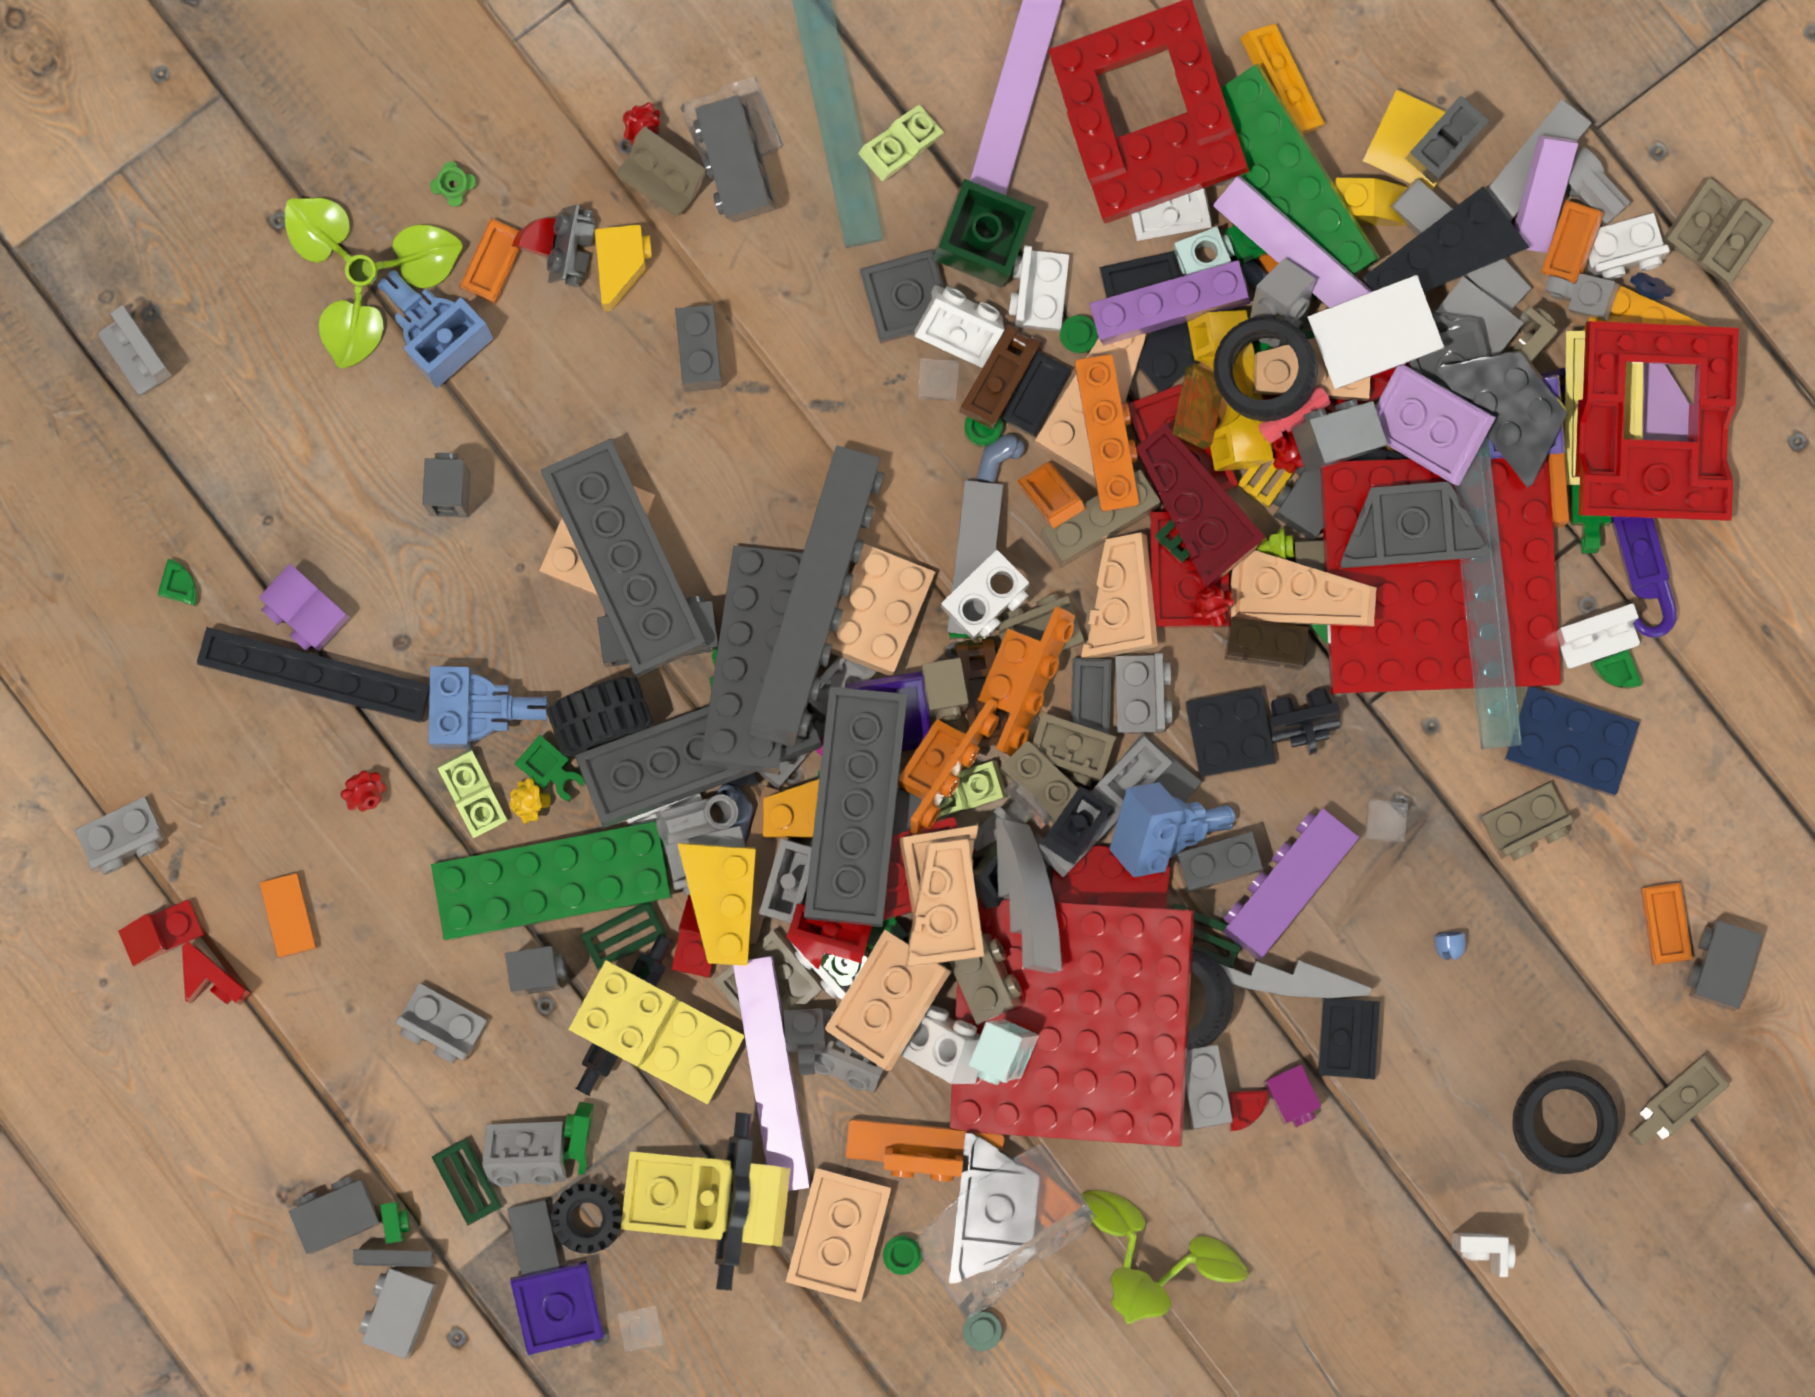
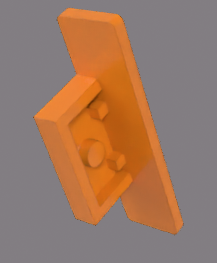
(1106, 433)
(1022, 674)
(938, 762)
(911, 1147)

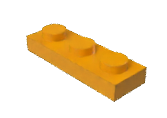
(1269, 50)

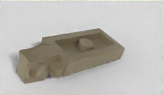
(1680, 1101)

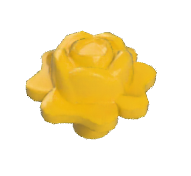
(528, 801)

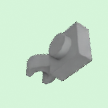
(1588, 297)

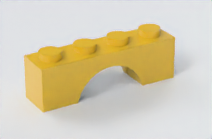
(1237, 439)

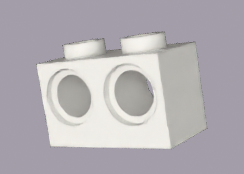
(978, 589)
(944, 1047)

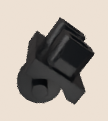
(1304, 725)

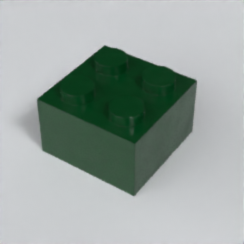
(983, 233)

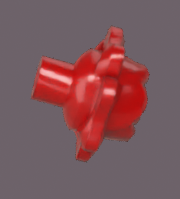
(638, 118)
(1286, 453)
(1212, 605)
(363, 791)

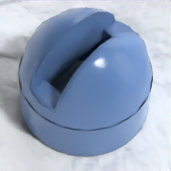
(1450, 944)

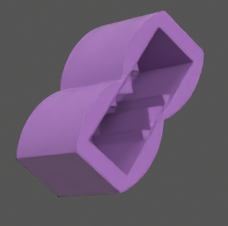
(303, 608)

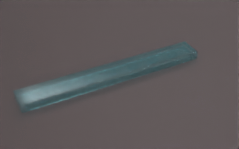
(837, 122)
(1488, 612)

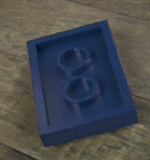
(1572, 741)

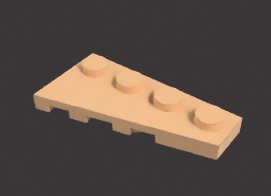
(1066, 429)
(1298, 594)

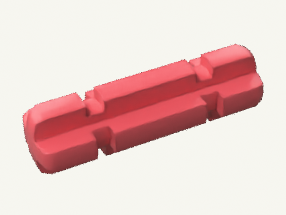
(1273, 429)

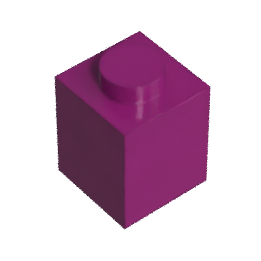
(1293, 1096)

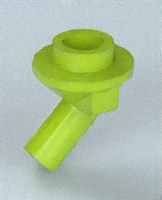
(1278, 545)

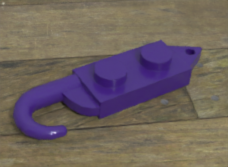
(1645, 569)

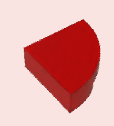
(536, 237)
(1246, 1107)

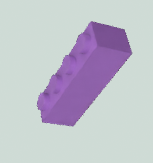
(1170, 302)
(1290, 883)

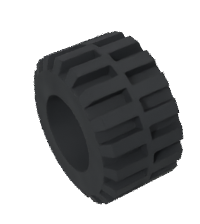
(599, 715)

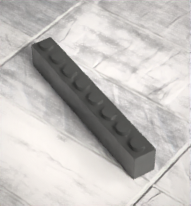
(815, 597)

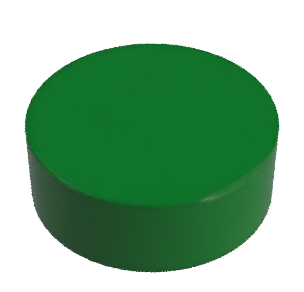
(981, 435)

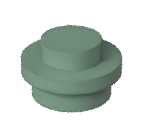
(982, 1331)

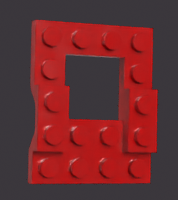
(1162, 158)
(1654, 475)

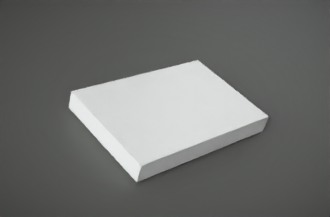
(1376, 332)

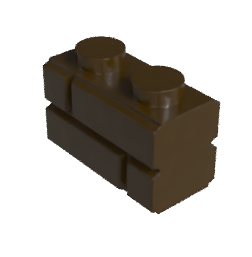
(1266, 643)

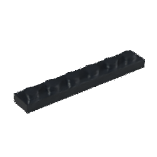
(313, 675)

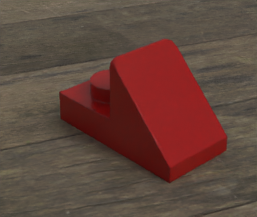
(161, 932)
(833, 938)
(690, 951)
(201, 970)

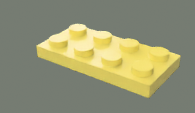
(1574, 391)

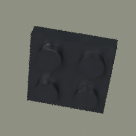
(1230, 733)

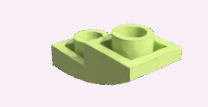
(900, 143)
(976, 788)
(472, 793)

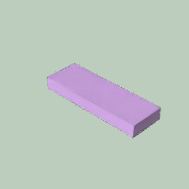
(1545, 191)

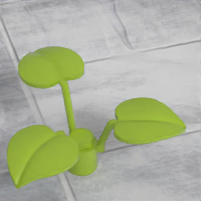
(355, 330)
(1134, 1291)

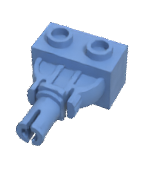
(438, 334)
(465, 707)
(1160, 826)

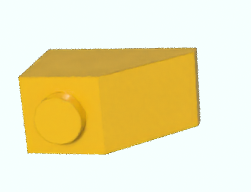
(1371, 200)
(620, 261)

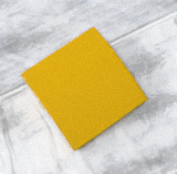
(1399, 132)

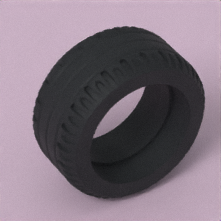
(1237, 340)
(1218, 1000)
(1606, 1122)

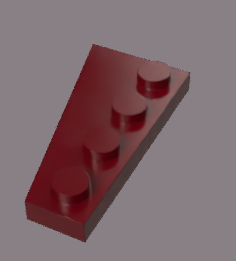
(1203, 513)

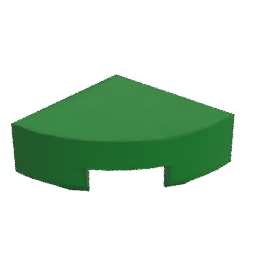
(177, 584)
(1618, 670)

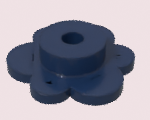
(1650, 286)

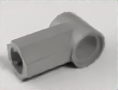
(1593, 187)
(695, 819)

